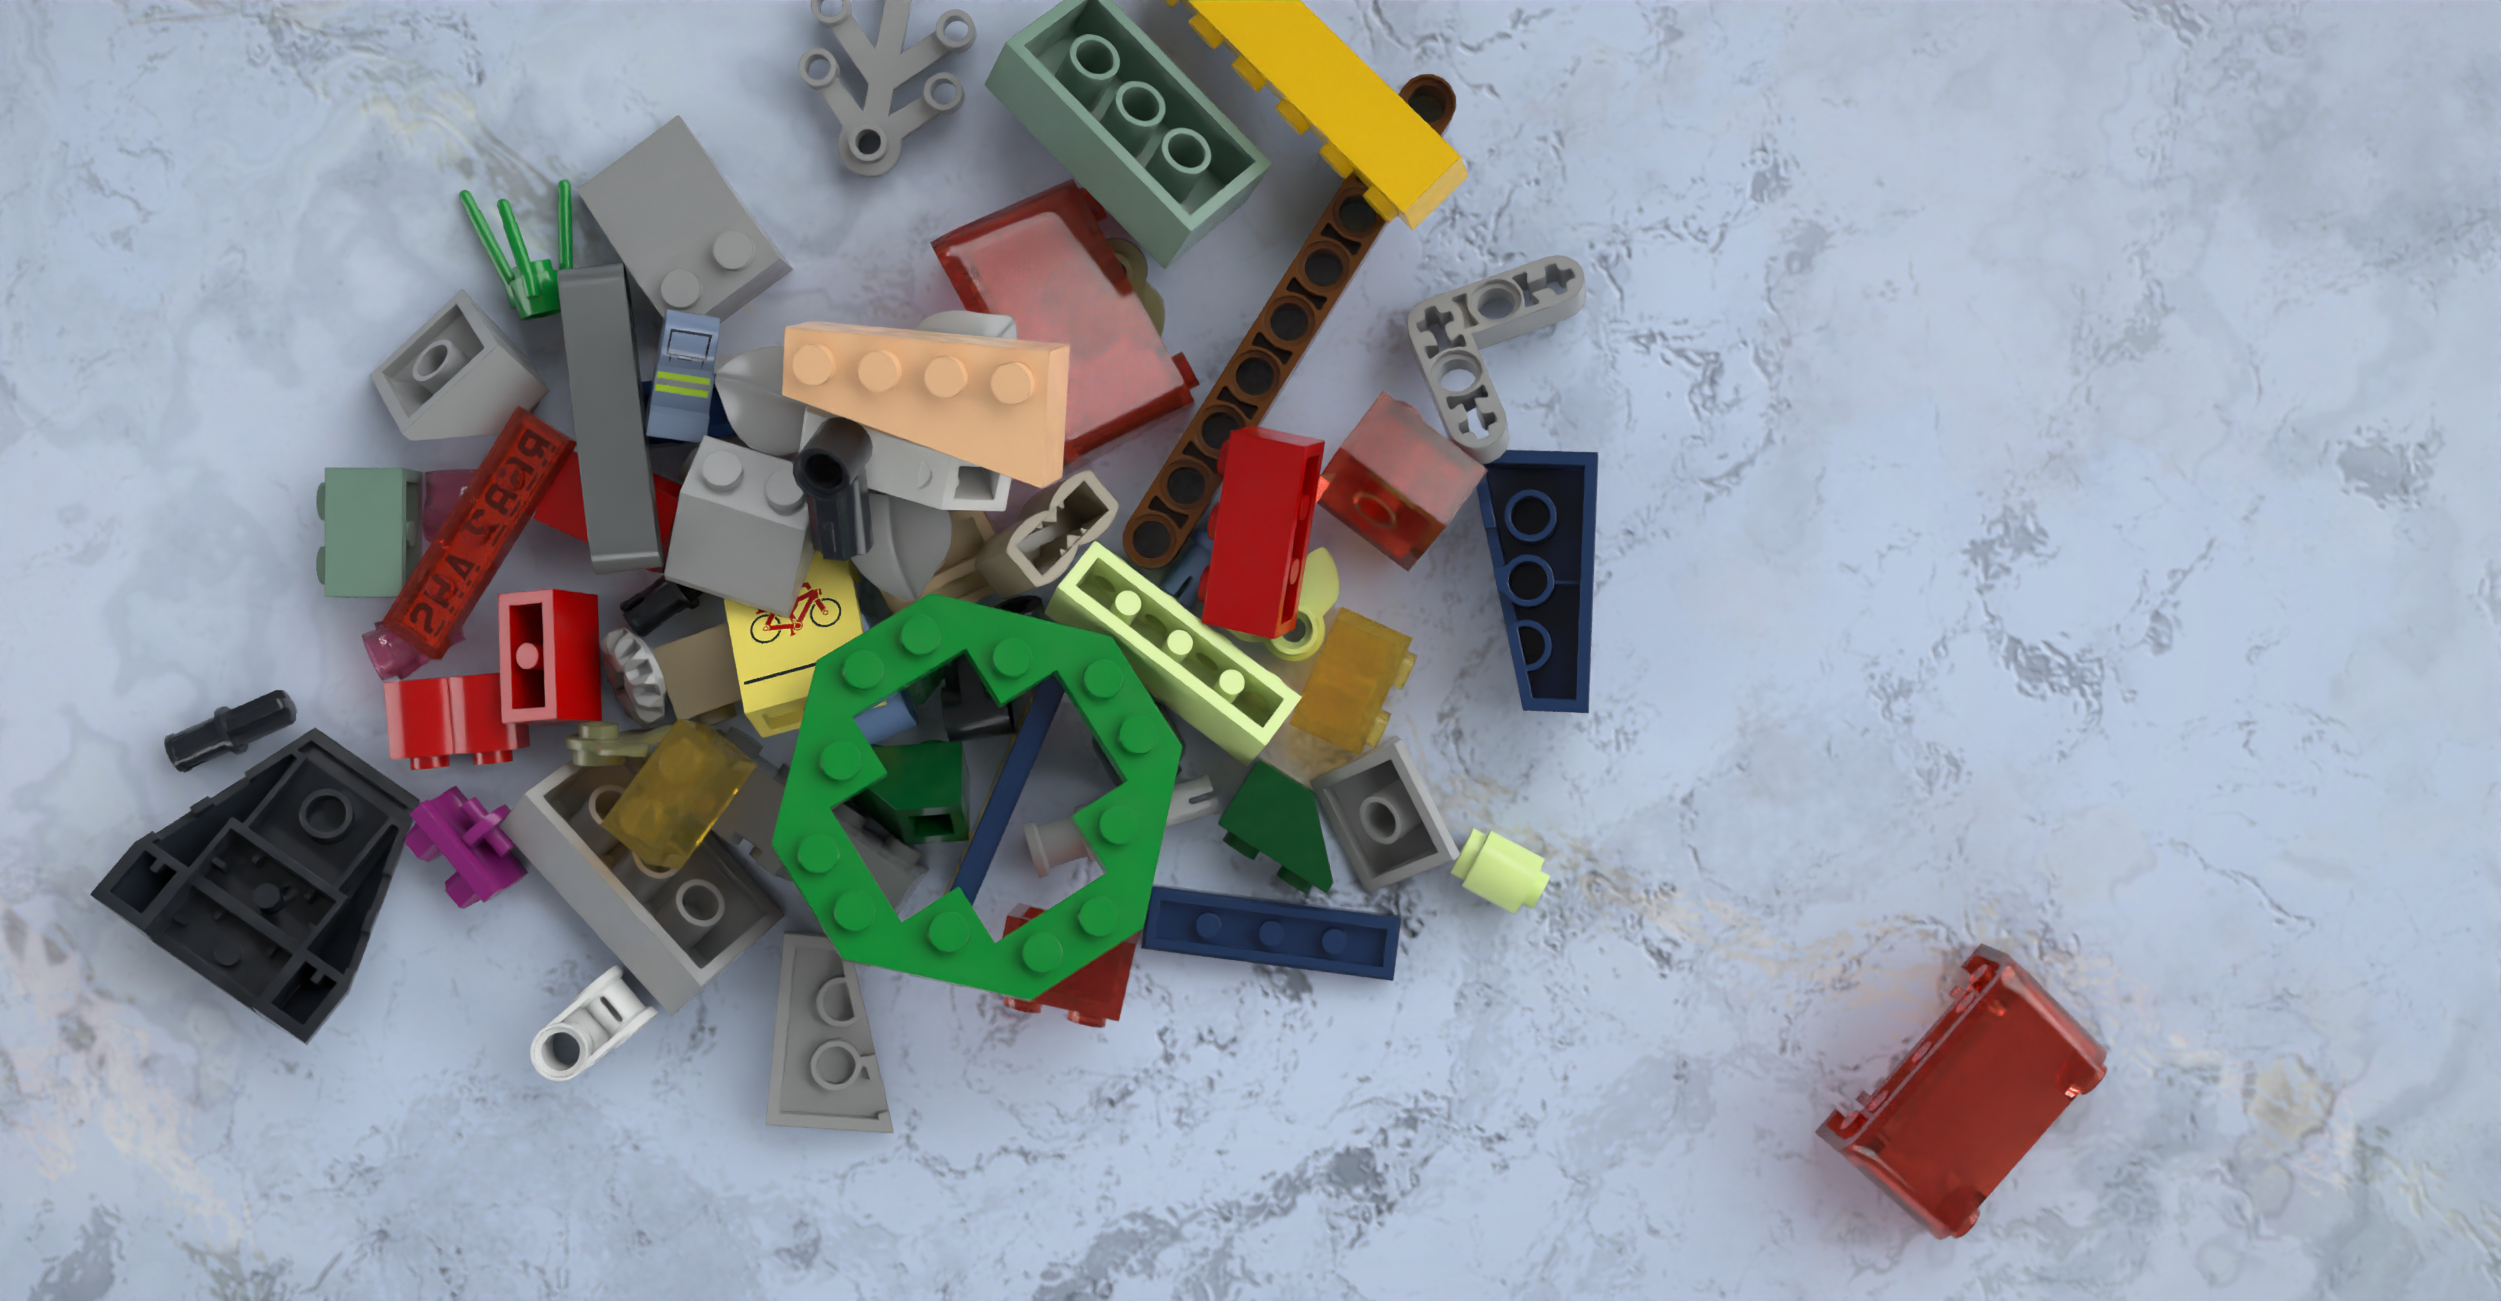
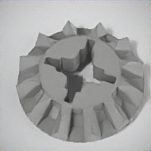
(634, 676)

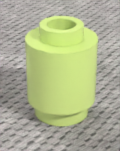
(1500, 871)

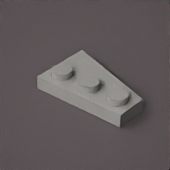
(823, 1044)

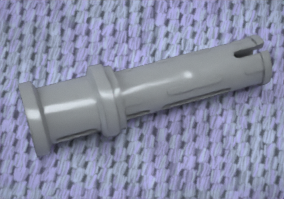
(1061, 843)

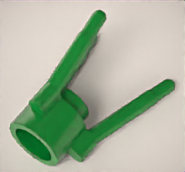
(533, 284)

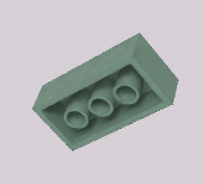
(1127, 124)

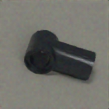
(838, 489)
(969, 707)

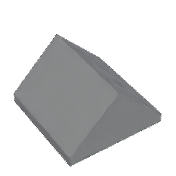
(1384, 816)

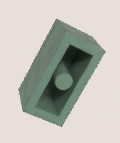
(369, 531)

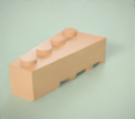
(954, 393)

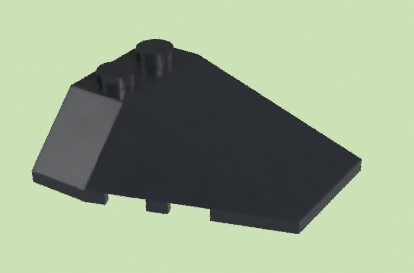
(272, 880)

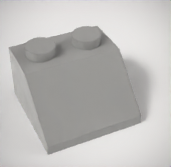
(741, 528)

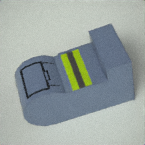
(683, 377)

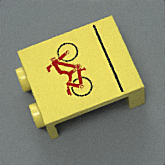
(779, 653)

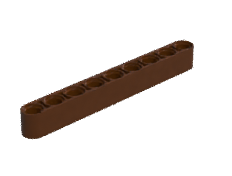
(1262, 346)

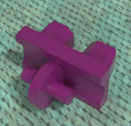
(470, 842)

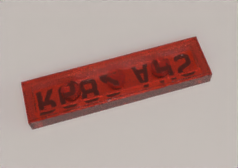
(479, 533)

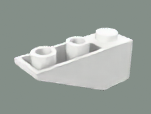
(921, 472)

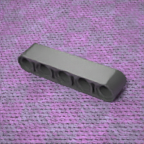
(609, 419)

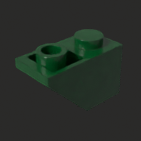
(923, 792)
(1282, 821)

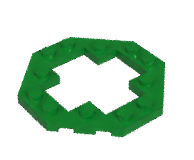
(947, 937)

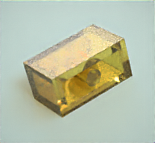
(1352, 682)
(678, 794)

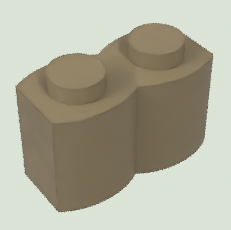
(1046, 535)

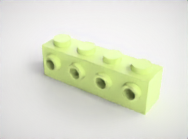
(1175, 654)

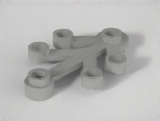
(885, 72)

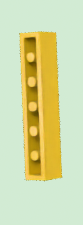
(1338, 99)

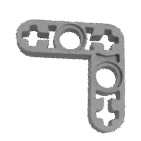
(1470, 331)

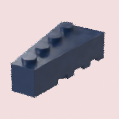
(1542, 552)

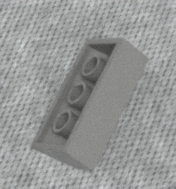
(662, 922)

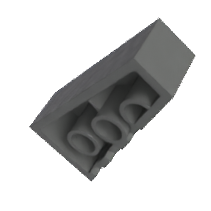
(755, 812)

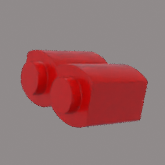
(449, 717)

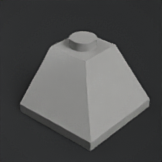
(457, 376)

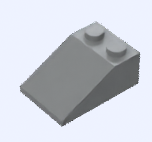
(683, 226)

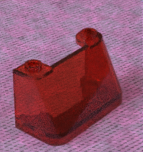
(1065, 286)
(1969, 1096)

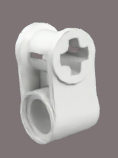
(598, 1020)

